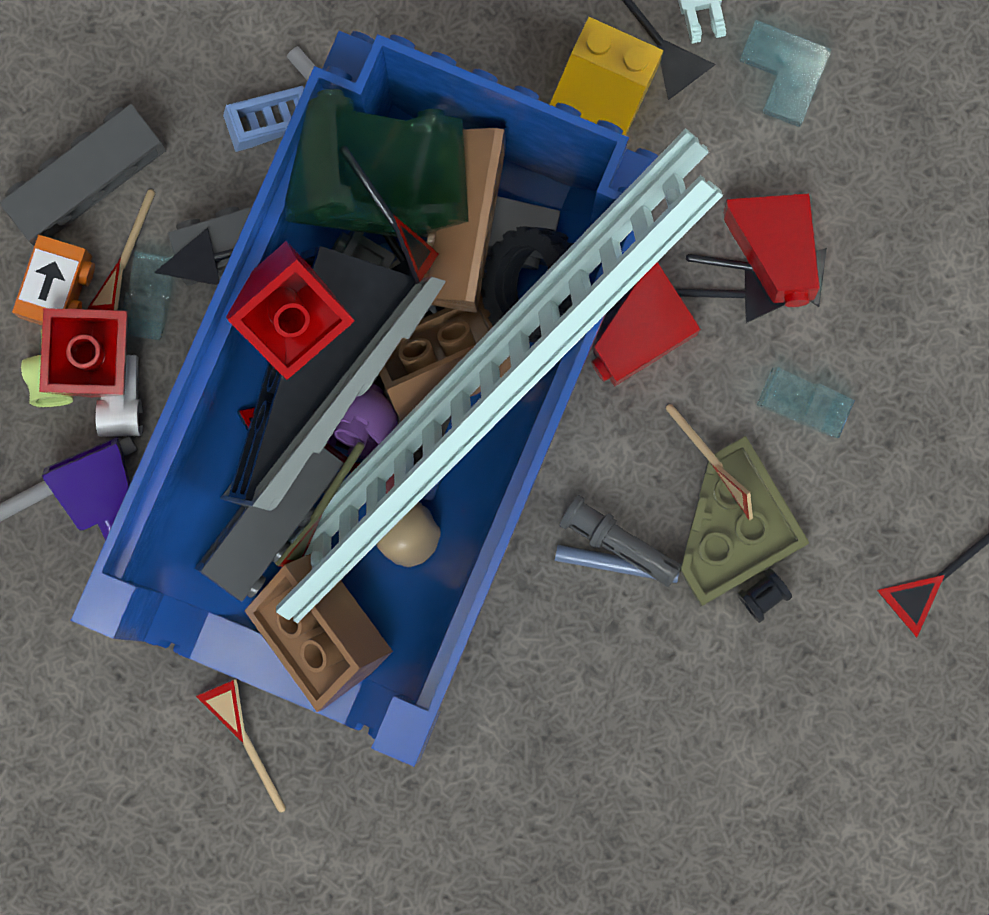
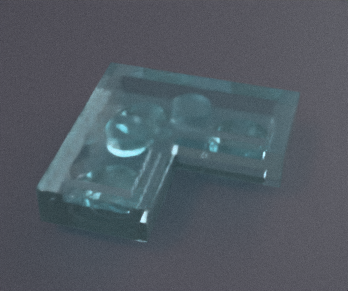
(794, 62)

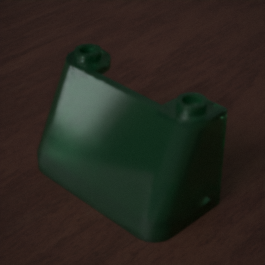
(410, 163)

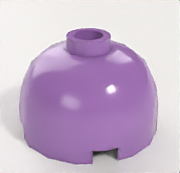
(366, 421)

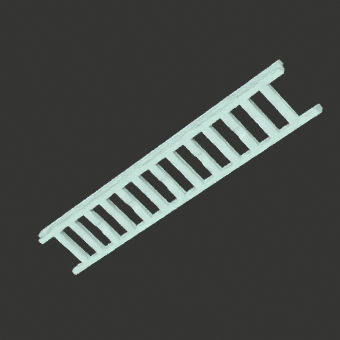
(528, 365)

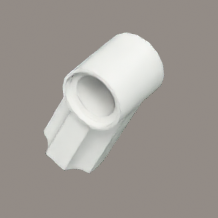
(121, 413)

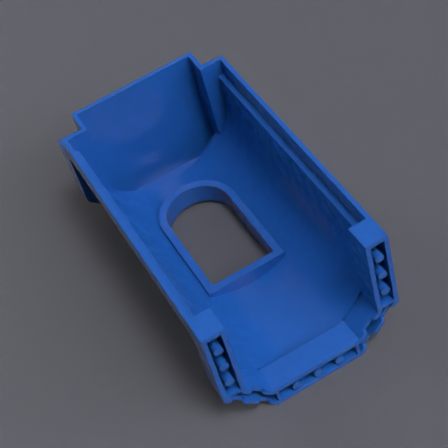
(173, 508)

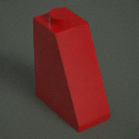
(778, 244)
(644, 329)

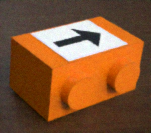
(53, 279)

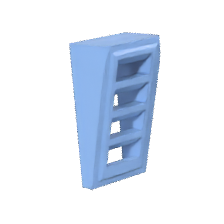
(245, 140)

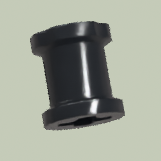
(764, 595)

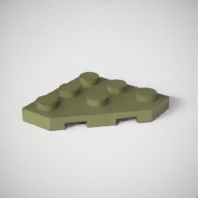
(722, 541)

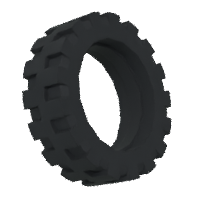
(507, 262)

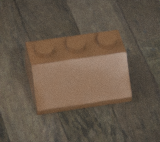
(432, 353)
(328, 647)

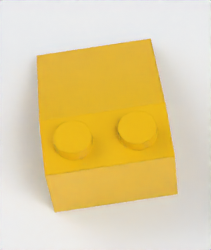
(607, 75)

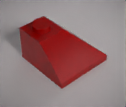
(287, 311)

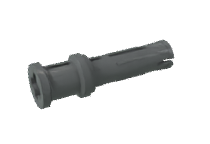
(604, 532)

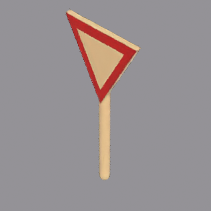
(109, 293)
(737, 490)
(226, 706)

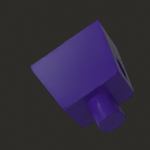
(91, 485)

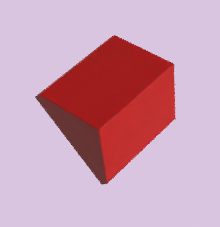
(83, 352)

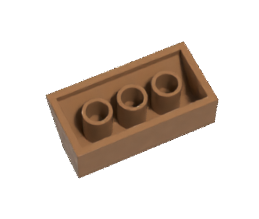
(466, 245)

